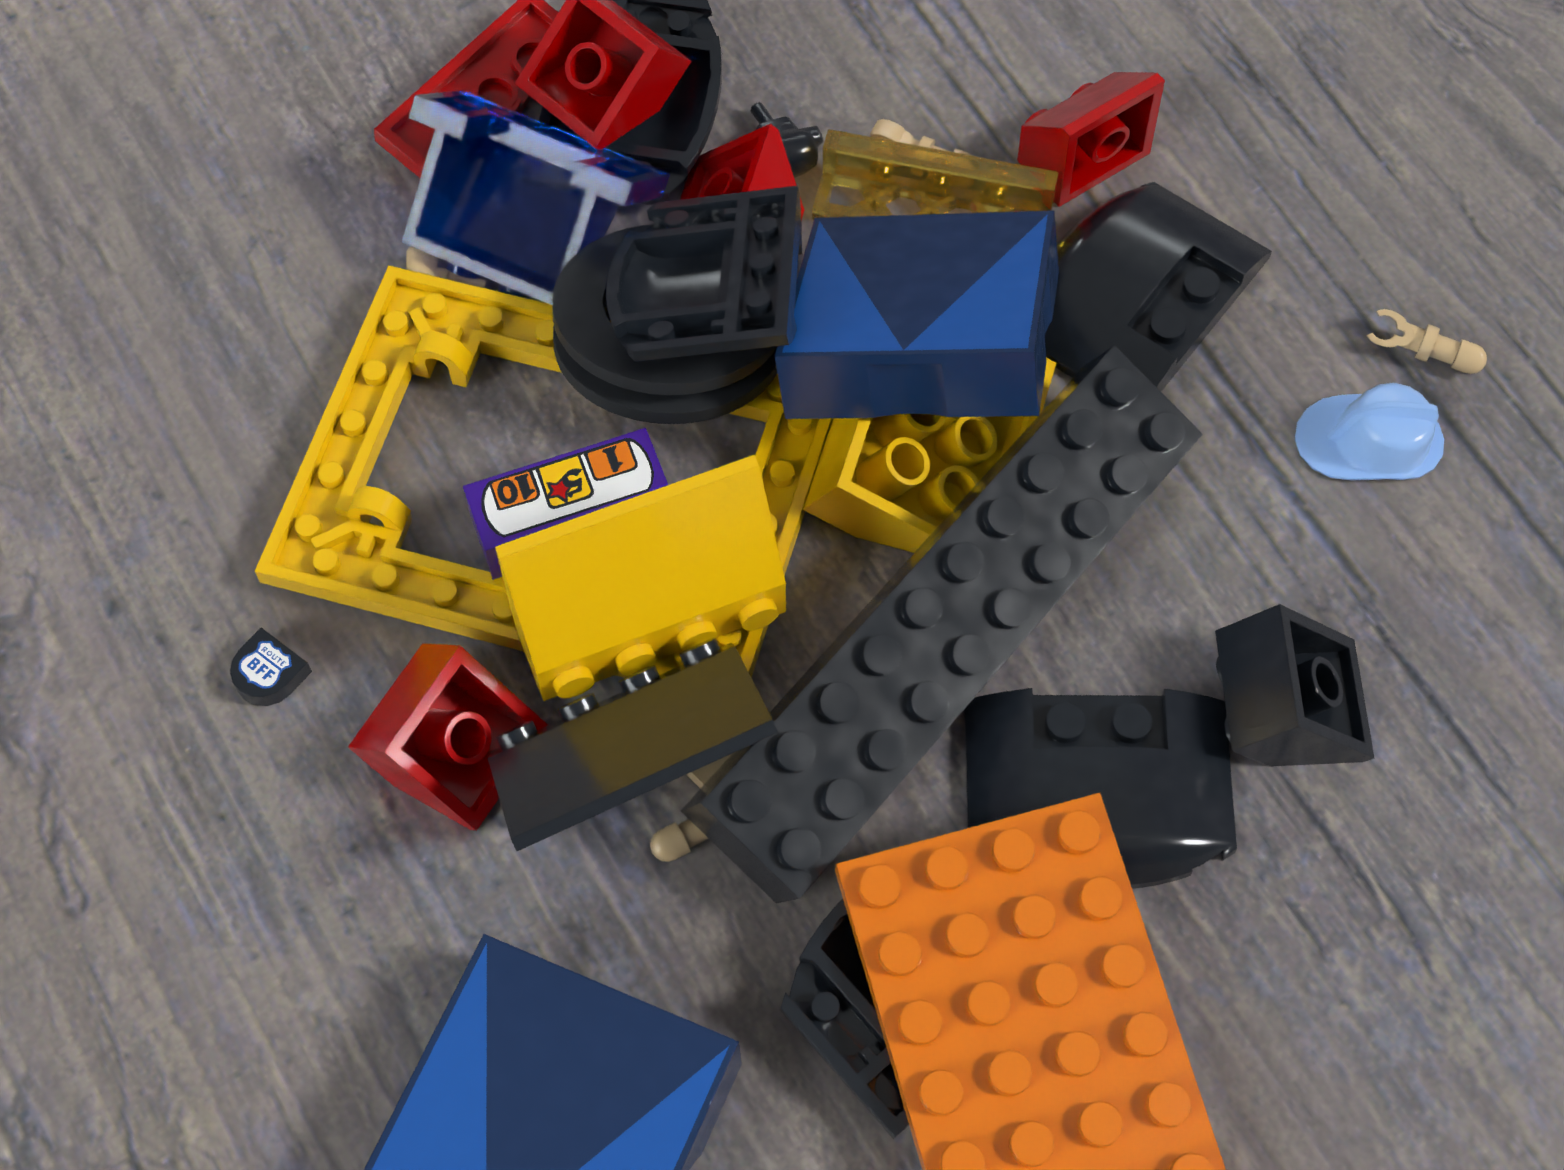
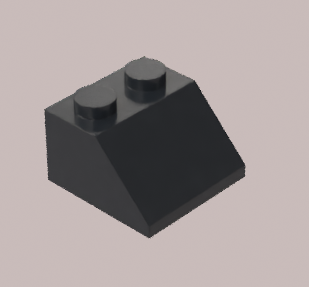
(1292, 691)

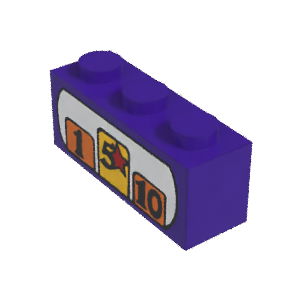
(561, 490)

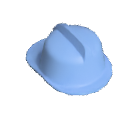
(1371, 435)

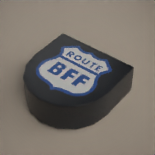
(267, 670)

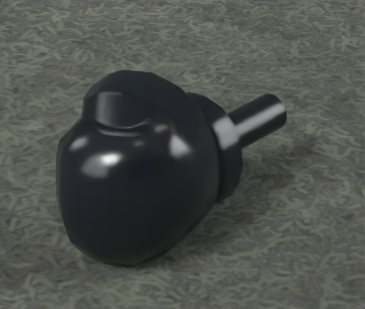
(800, 144)

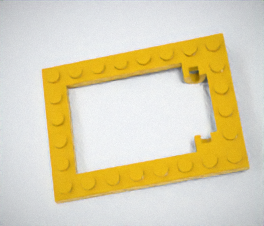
(325, 529)

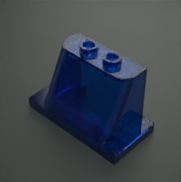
(514, 193)

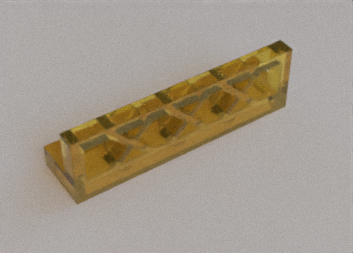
(929, 176)

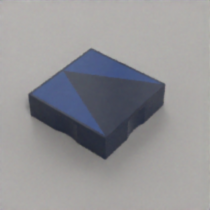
(922, 316)
(556, 1077)

